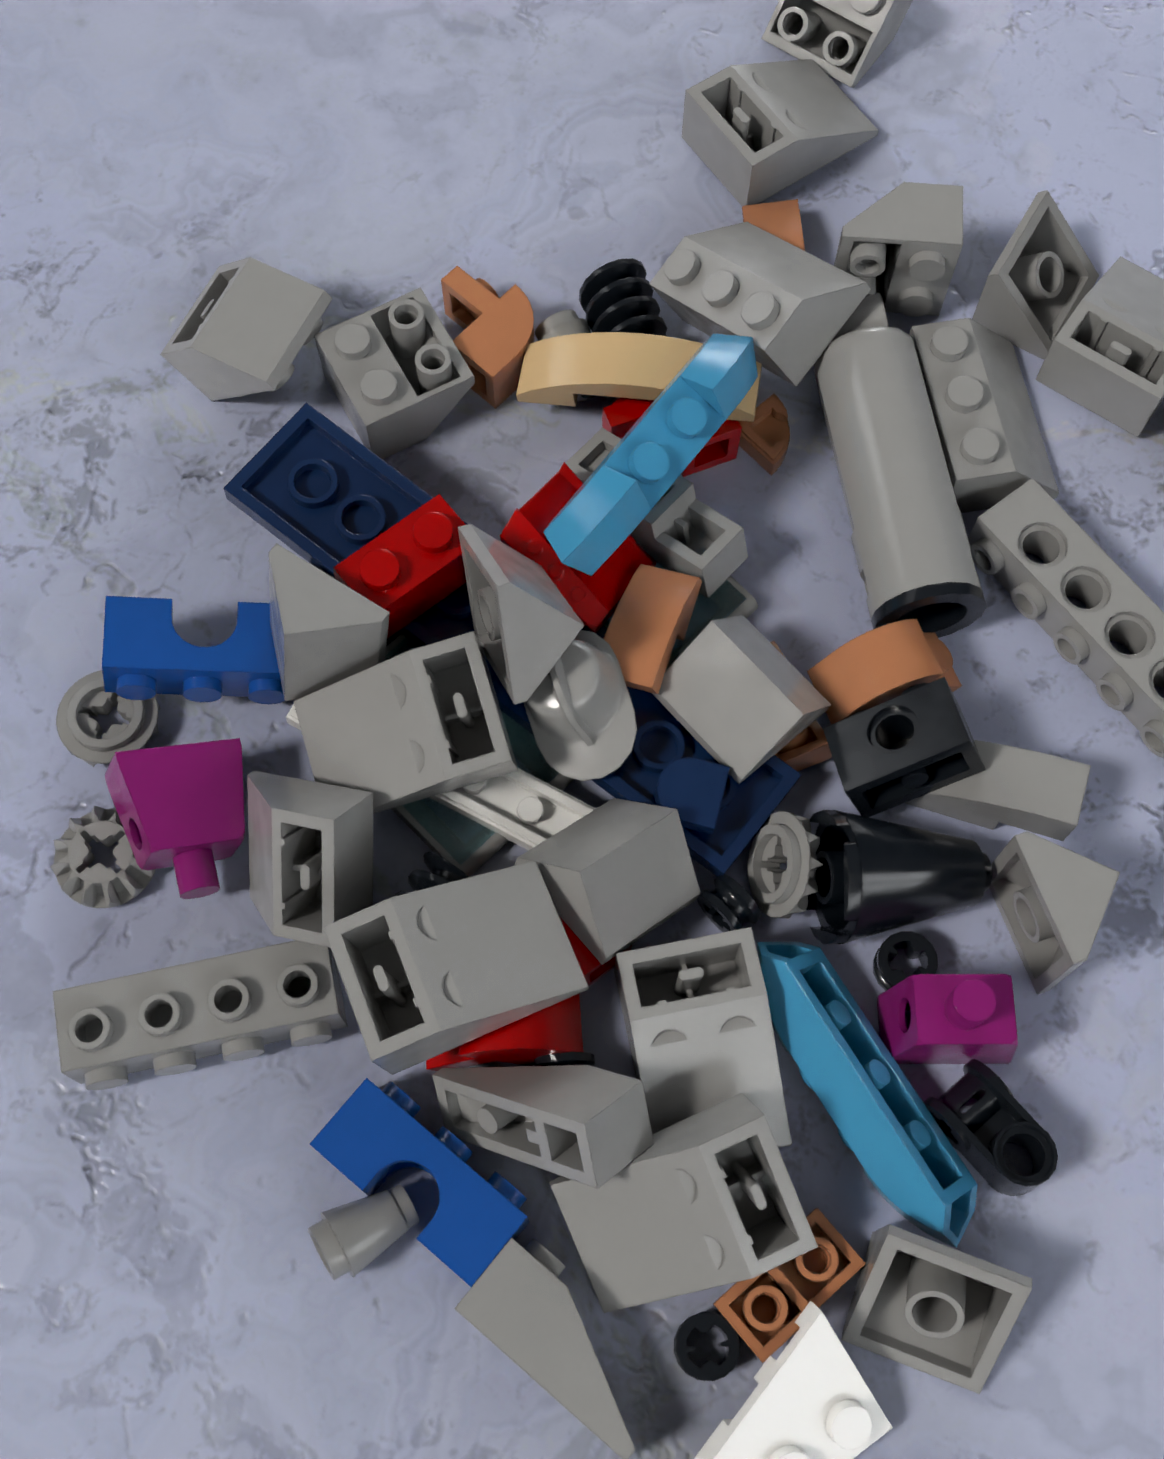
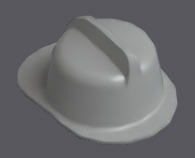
(584, 711)

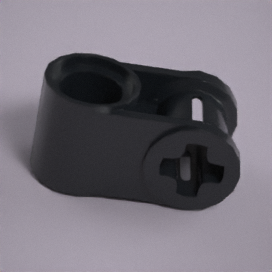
(989, 1125)

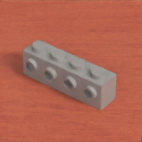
(198, 1012)

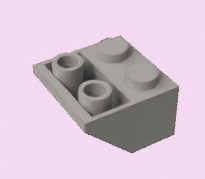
(836, 34)
(906, 246)
(246, 330)
(394, 372)
(308, 854)

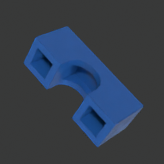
(150, 658)
(379, 1136)

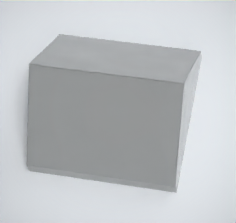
(1036, 280)
(515, 612)
(320, 626)
(739, 695)
(617, 873)
(1050, 905)
(933, 1307)

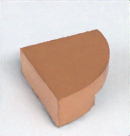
(768, 435)

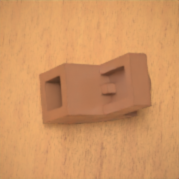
(493, 332)
(881, 667)

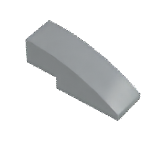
(679, 529)
(1015, 789)

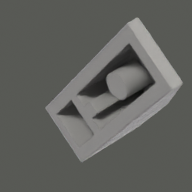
(551, 1117)
(538, 1327)

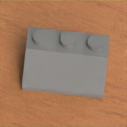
(763, 289)
(981, 412)

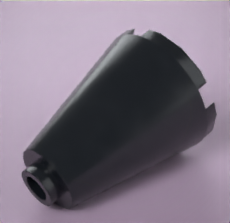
(889, 876)

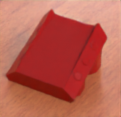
(593, 596)

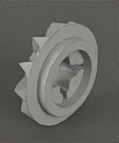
(83, 734)
(781, 840)
(97, 885)

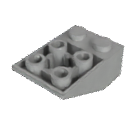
(770, 125)
(1113, 348)
(409, 725)
(453, 963)
(701, 1028)
(689, 1211)

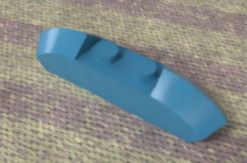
(653, 453)
(866, 1091)

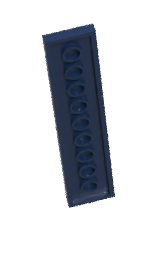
(335, 496)

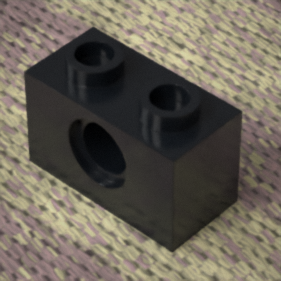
(935, 756)

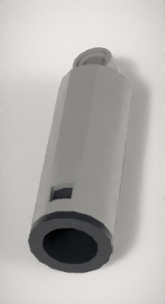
(895, 478)

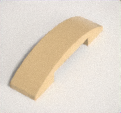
(610, 366)

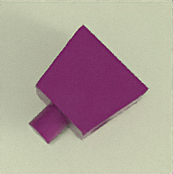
(181, 808)
(950, 1019)

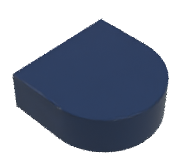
(693, 789)

